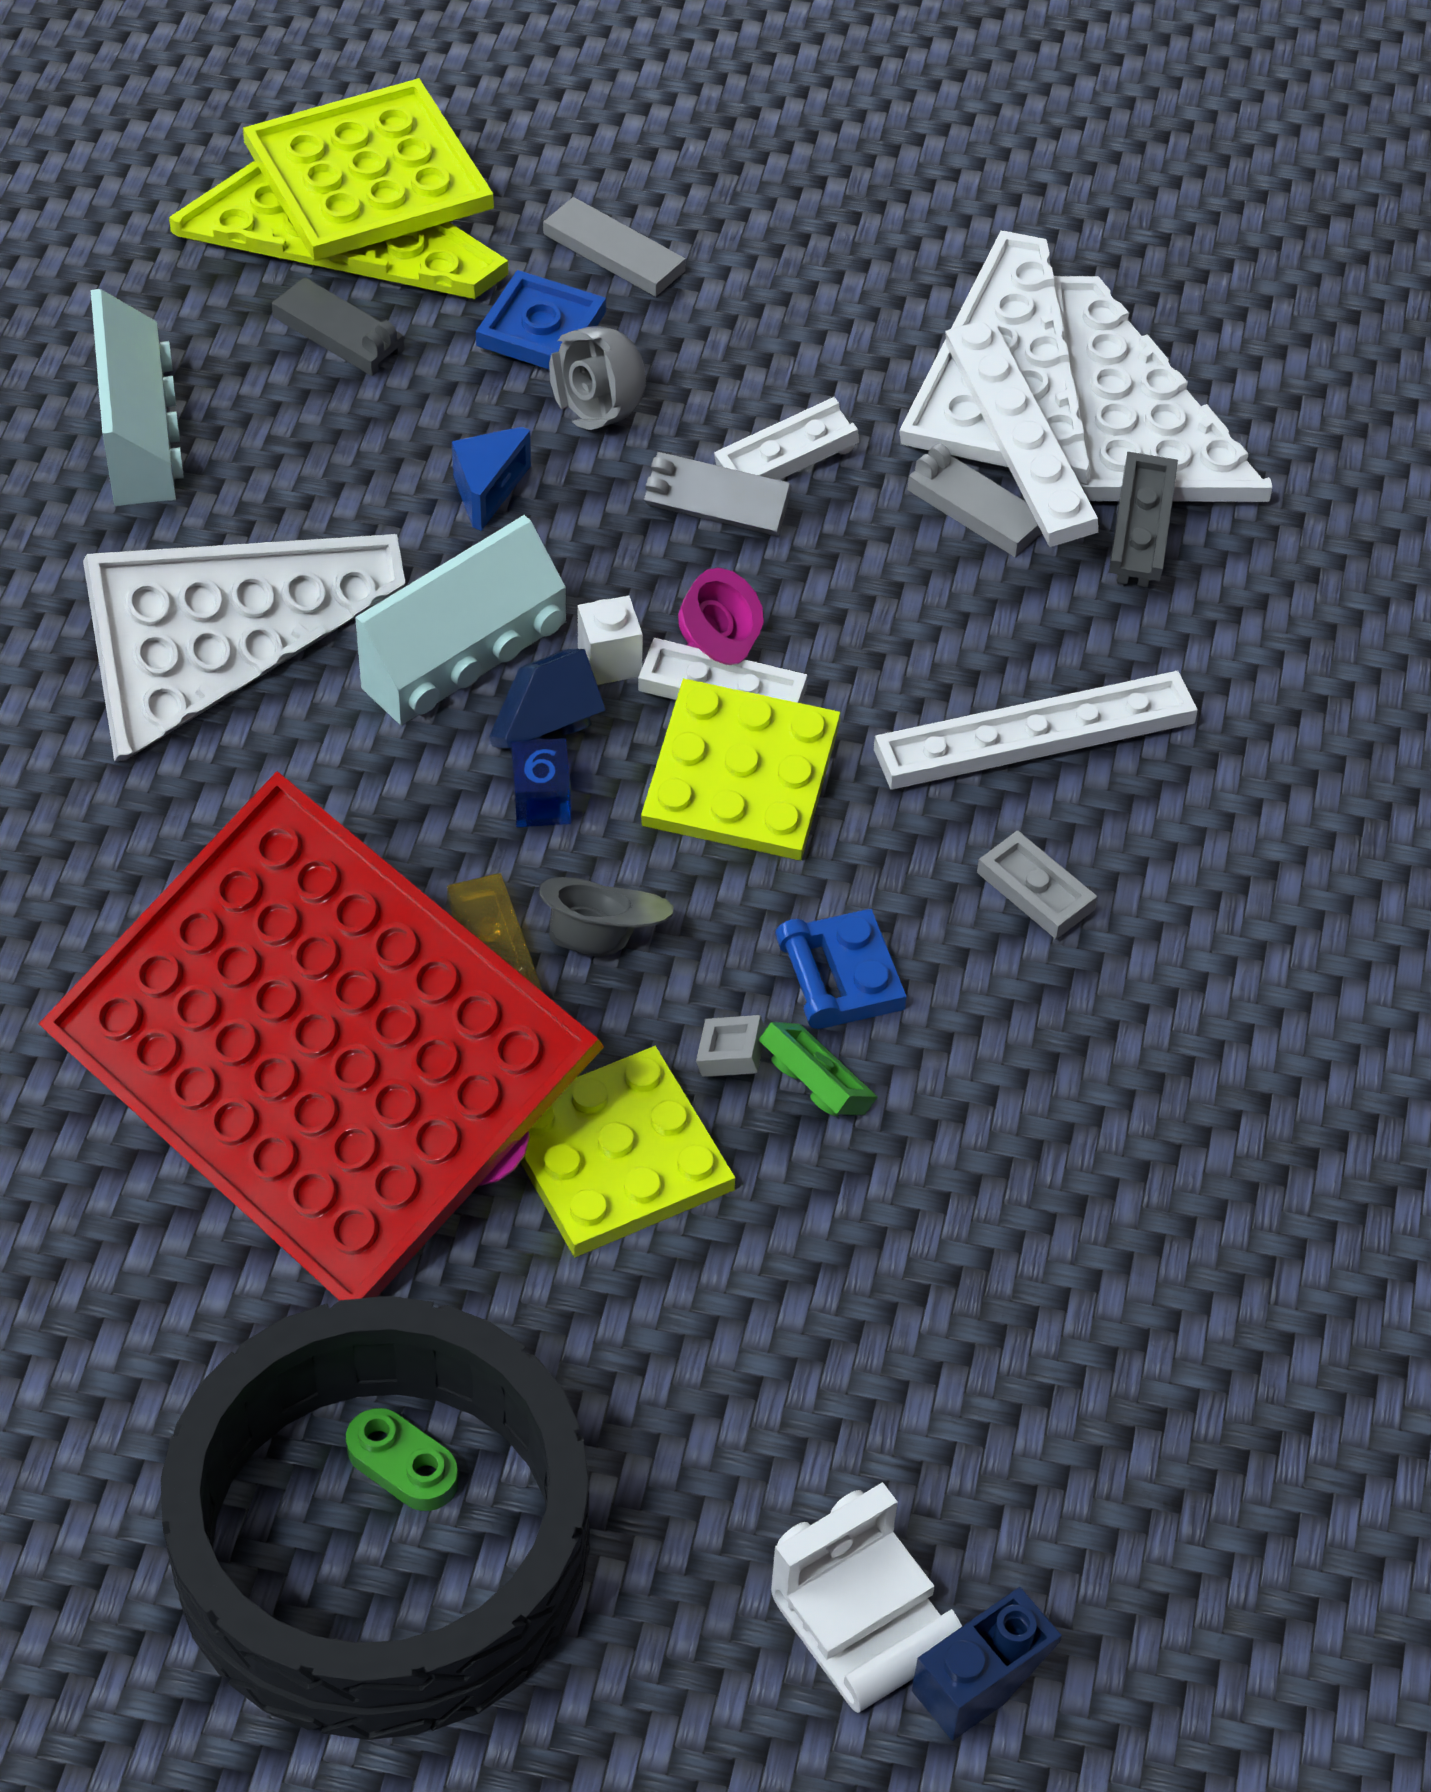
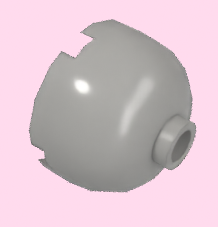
(597, 376)

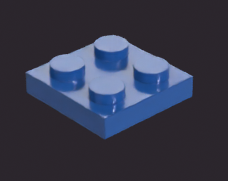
(534, 316)

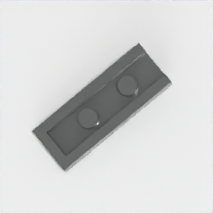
(337, 325)
(1143, 518)

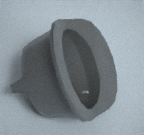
(598, 917)

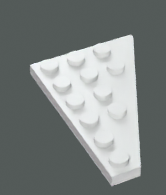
(1022, 300)
(1143, 405)
(208, 620)

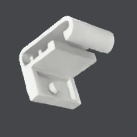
(858, 1597)

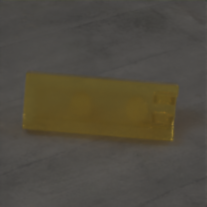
(487, 912)

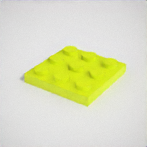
(741, 769)
(622, 1153)

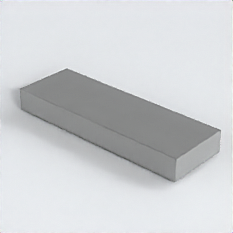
(614, 246)

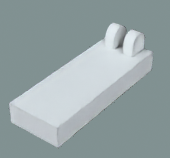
(792, 443)

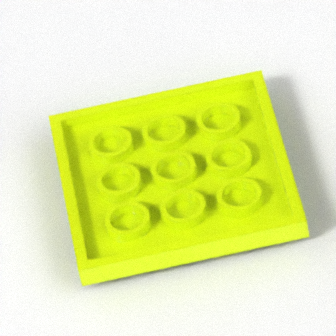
(367, 169)

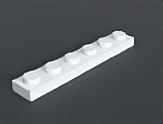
(1021, 432)
(1034, 729)

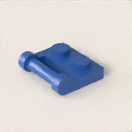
(858, 964)

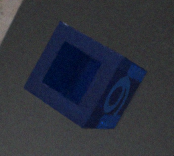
(541, 782)

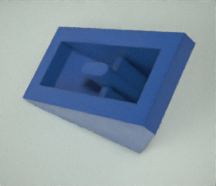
(489, 469)

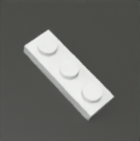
(671, 662)

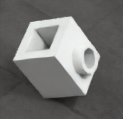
(611, 639)

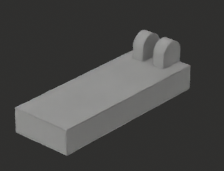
(717, 493)
(973, 500)

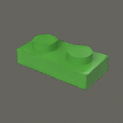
(805, 1058)

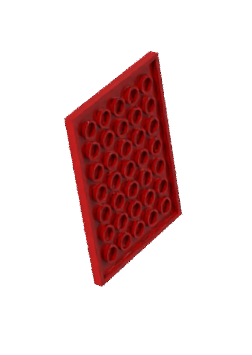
(320, 1040)

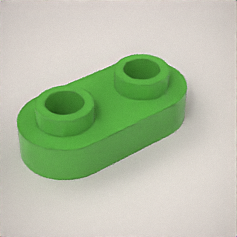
(398, 1456)

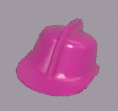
(721, 616)

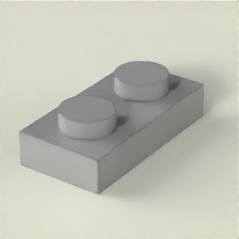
(1037, 884)

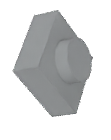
(730, 1046)

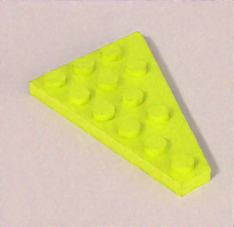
(249, 218)

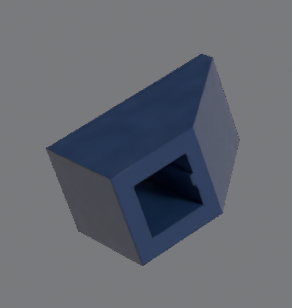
(548, 697)
(983, 1663)

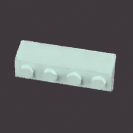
(135, 403)
(459, 621)

